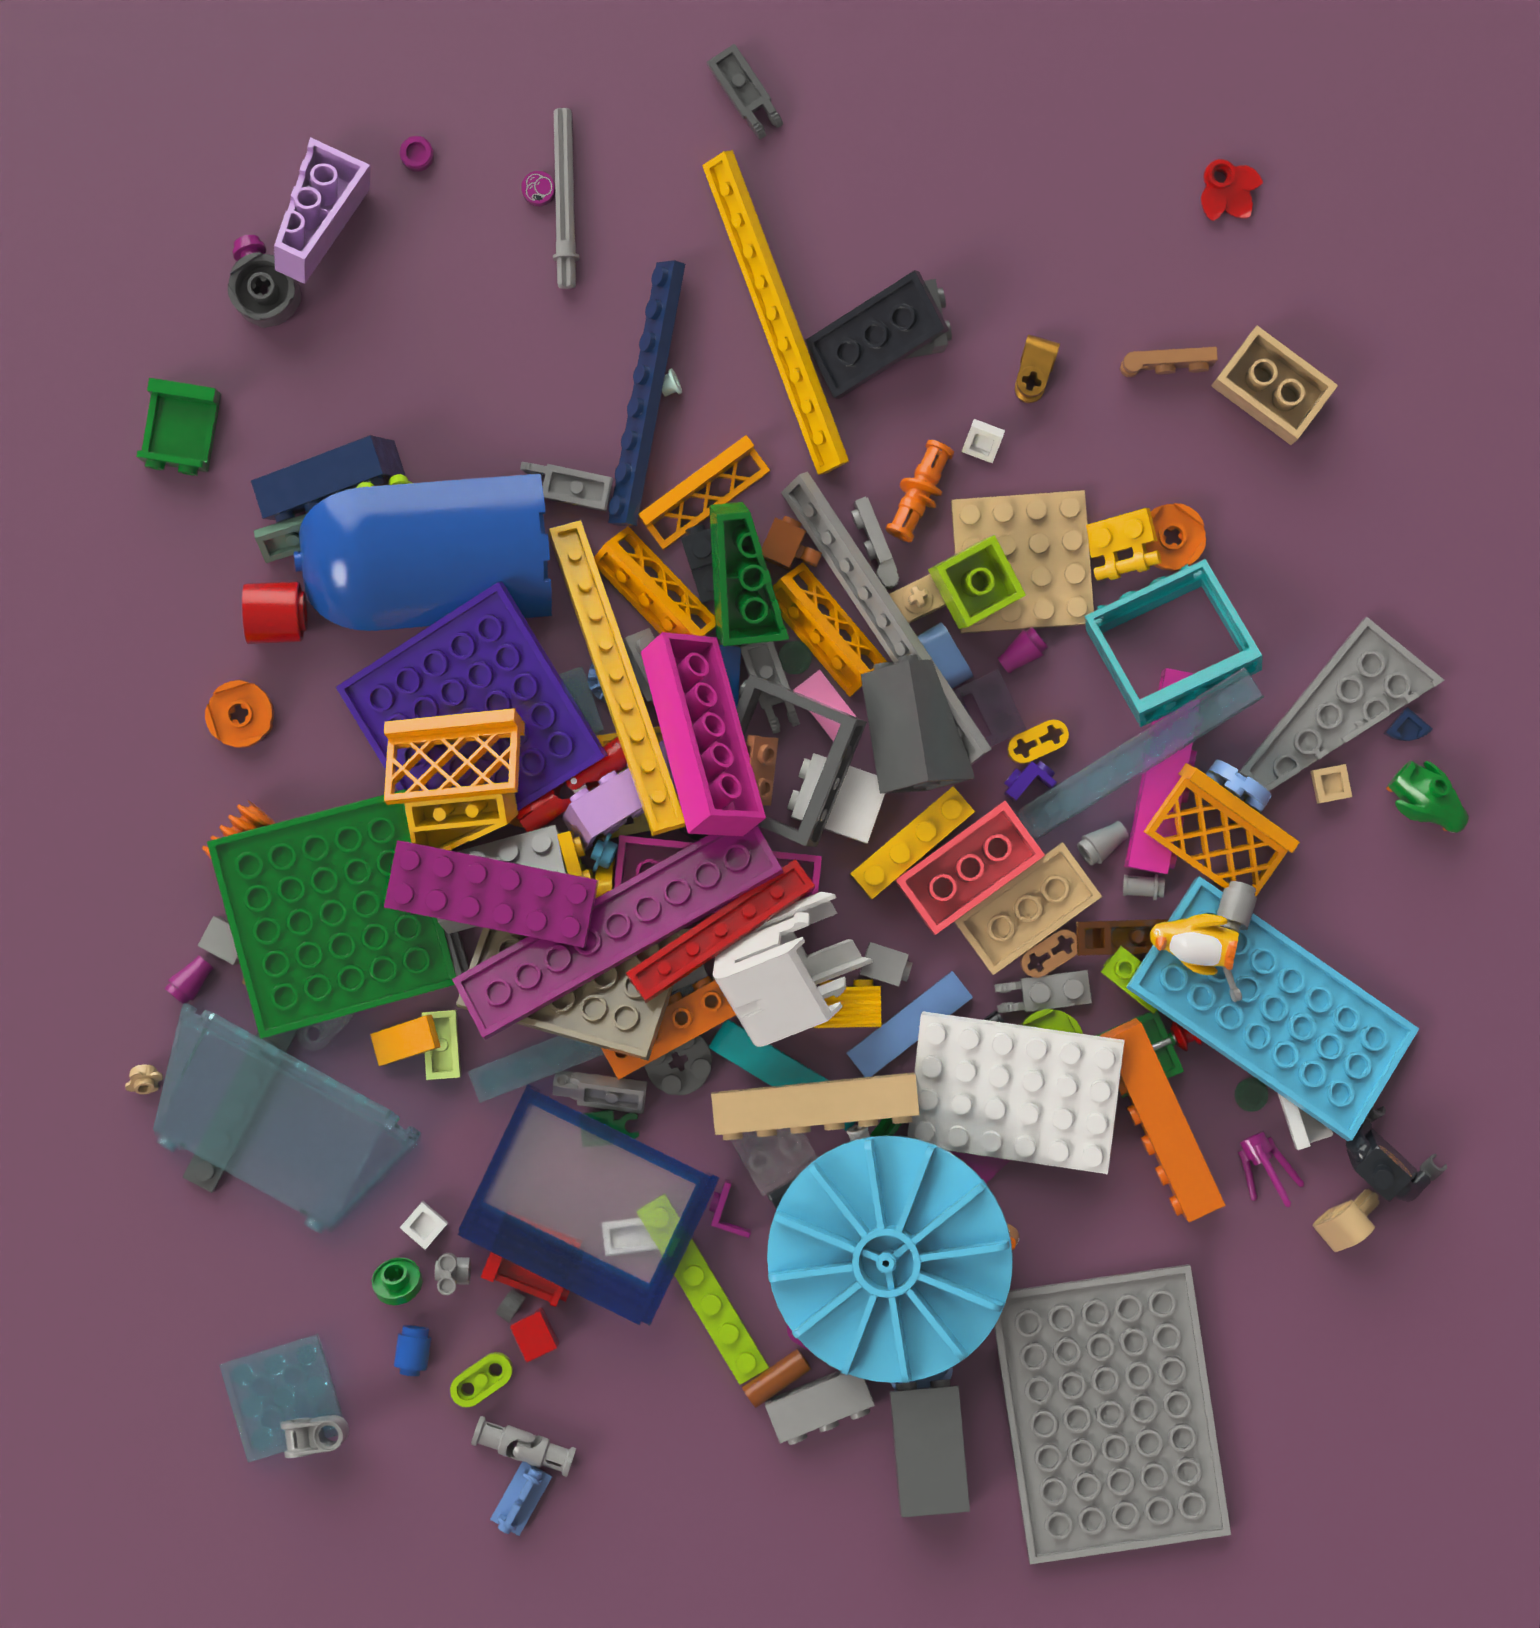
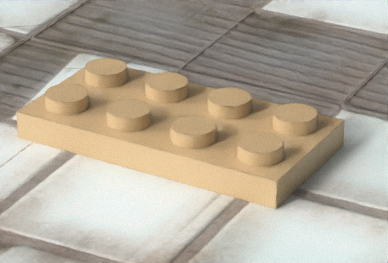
(1028, 908)

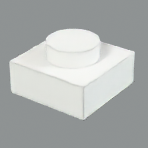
(983, 441)
(424, 1225)

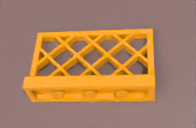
(457, 730)
(1229, 807)

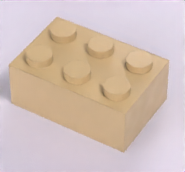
(1274, 385)

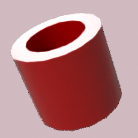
(274, 612)

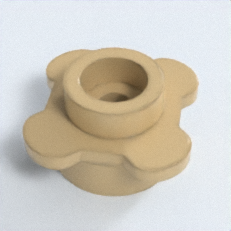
(143, 1079)

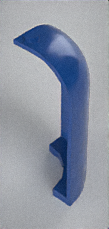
(424, 550)

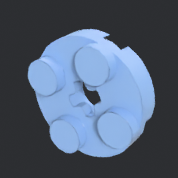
(1242, 787)

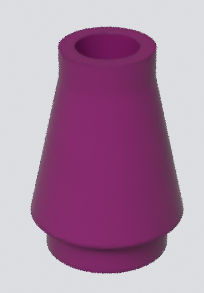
(1024, 649)
(189, 980)

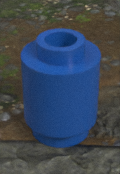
(412, 1350)

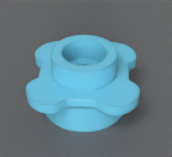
(604, 853)

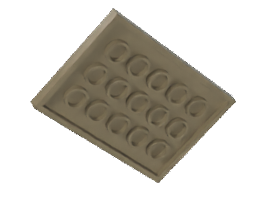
(601, 1012)

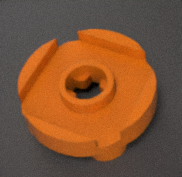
(1191, 534)
(257, 722)

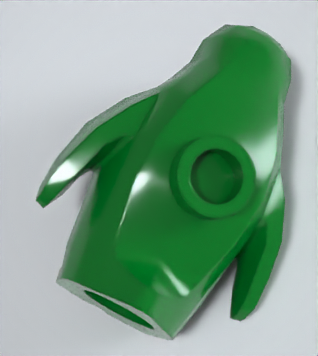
(1428, 796)

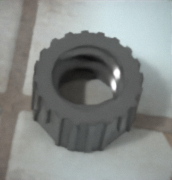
(510, 1305)

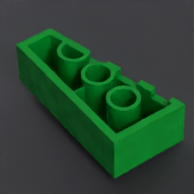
(742, 584)

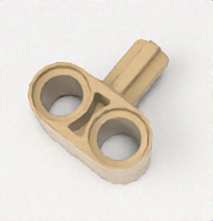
(918, 599)
(1348, 1222)

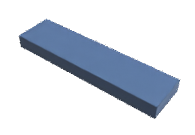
(903, 1028)

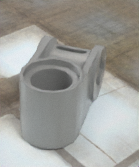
(307, 1435)

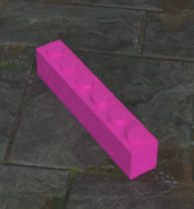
(1155, 786)

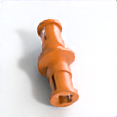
(919, 490)

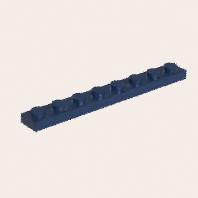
(646, 393)

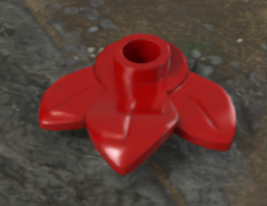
(1232, 194)

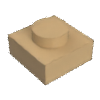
(1331, 783)

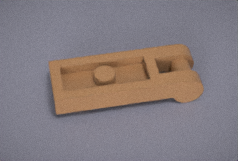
(1167, 360)

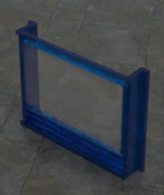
(587, 1207)

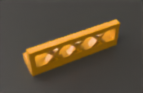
(695, 483)
(648, 593)
(821, 631)

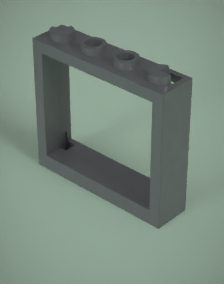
(835, 765)

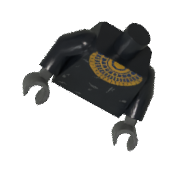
(1385, 1167)

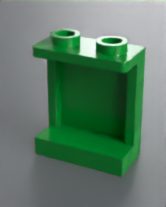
(179, 426)

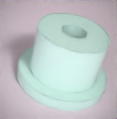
(671, 383)

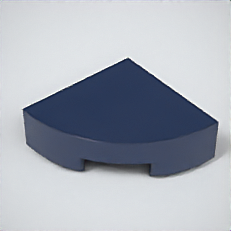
(1407, 727)

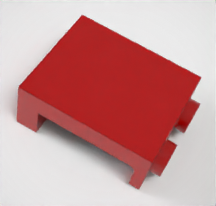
(513, 1275)

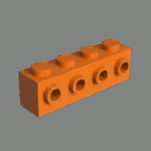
(682, 1022)

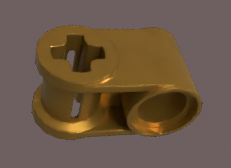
(1036, 364)

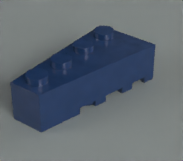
(316, 478)

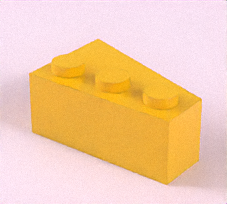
(458, 820)

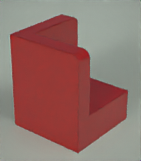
(534, 1335)

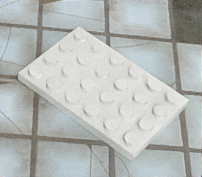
(1017, 1091)

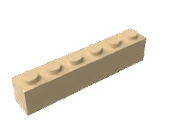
(815, 1104)

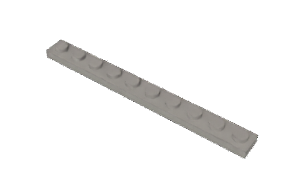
(870, 595)

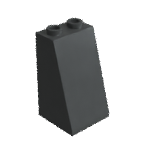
(912, 728)
(929, 1449)

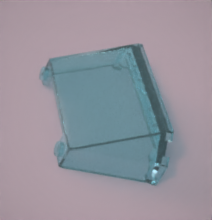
(275, 1121)

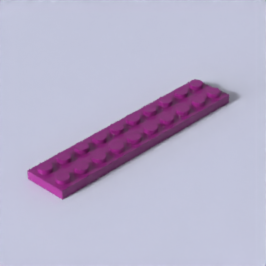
(621, 927)

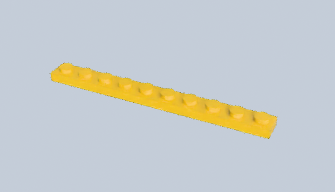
(775, 312)
(617, 678)

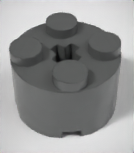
(246, 296)

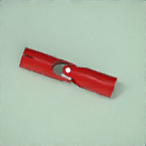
(550, 806)

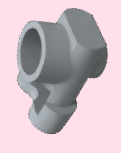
(452, 1272)

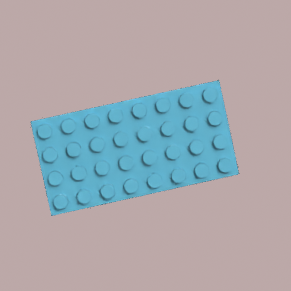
(1297, 1019)

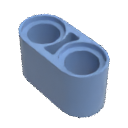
(945, 655)

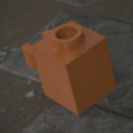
(785, 542)

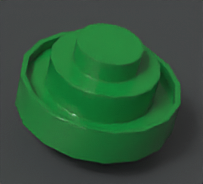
(397, 1281)

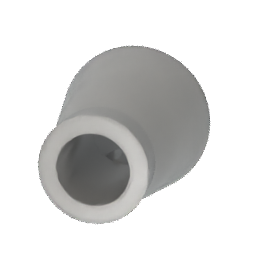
(1101, 843)

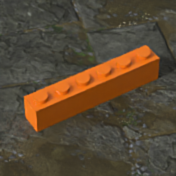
(1164, 1126)

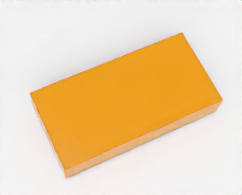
(405, 1040)

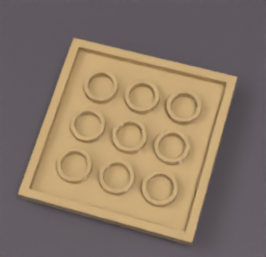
(1046, 548)

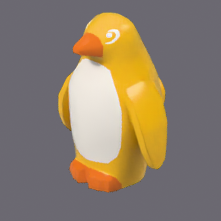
(1198, 942)

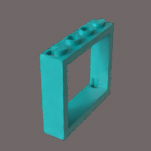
(1156, 594)

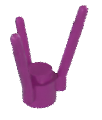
(1258, 1150)

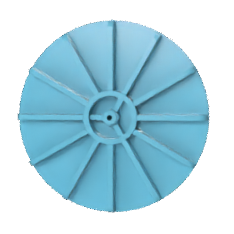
(890, 1259)

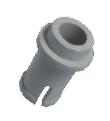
(1144, 886)

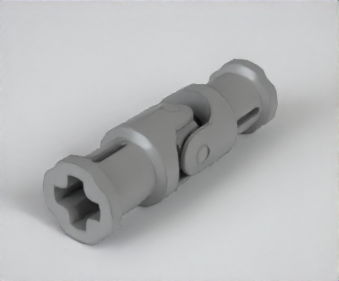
(530, 1448)

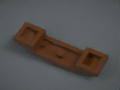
(1108, 936)

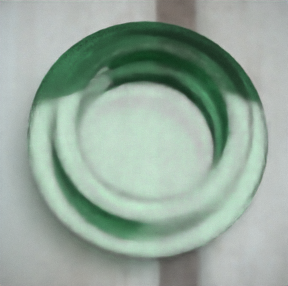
(795, 657)
(1251, 1094)

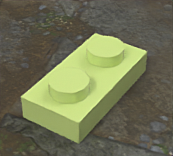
(444, 1061)

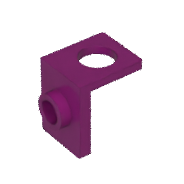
(717, 1205)

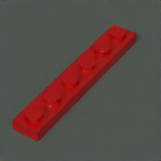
(719, 931)

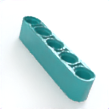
(763, 1062)

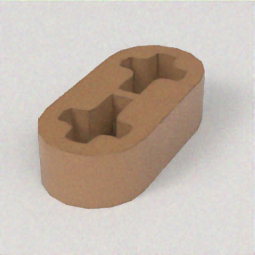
(1053, 960)

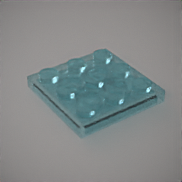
(279, 1387)

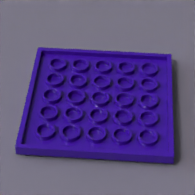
(473, 663)

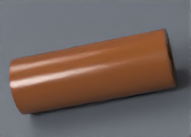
(776, 1378)

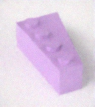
(320, 206)
(606, 805)

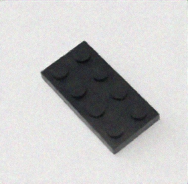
(876, 334)

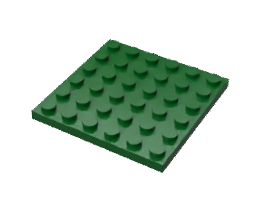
(314, 917)

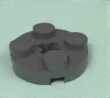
(685, 1081)

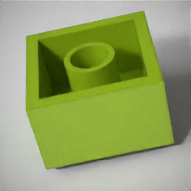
(976, 582)

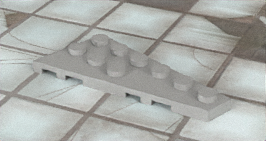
(1351, 693)

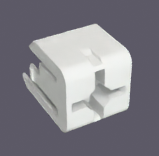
(775, 981)

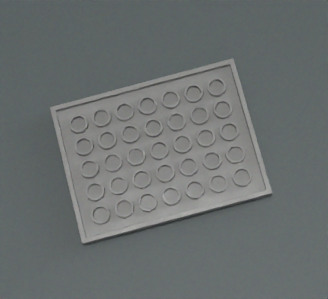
(1110, 1415)

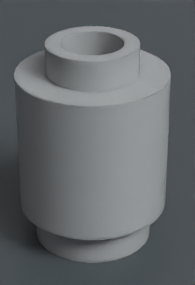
(1237, 905)

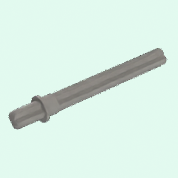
(564, 196)

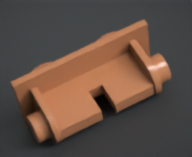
(763, 761)

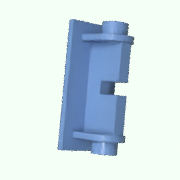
(520, 1498)

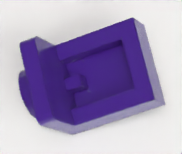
(1019, 781)

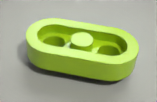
(482, 1379)

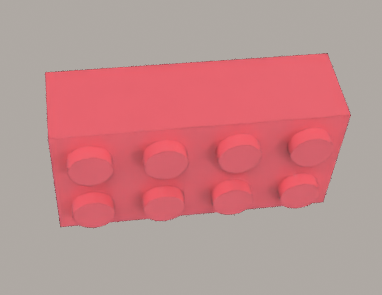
(969, 867)

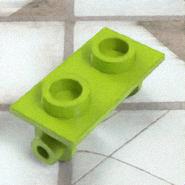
(1121, 969)

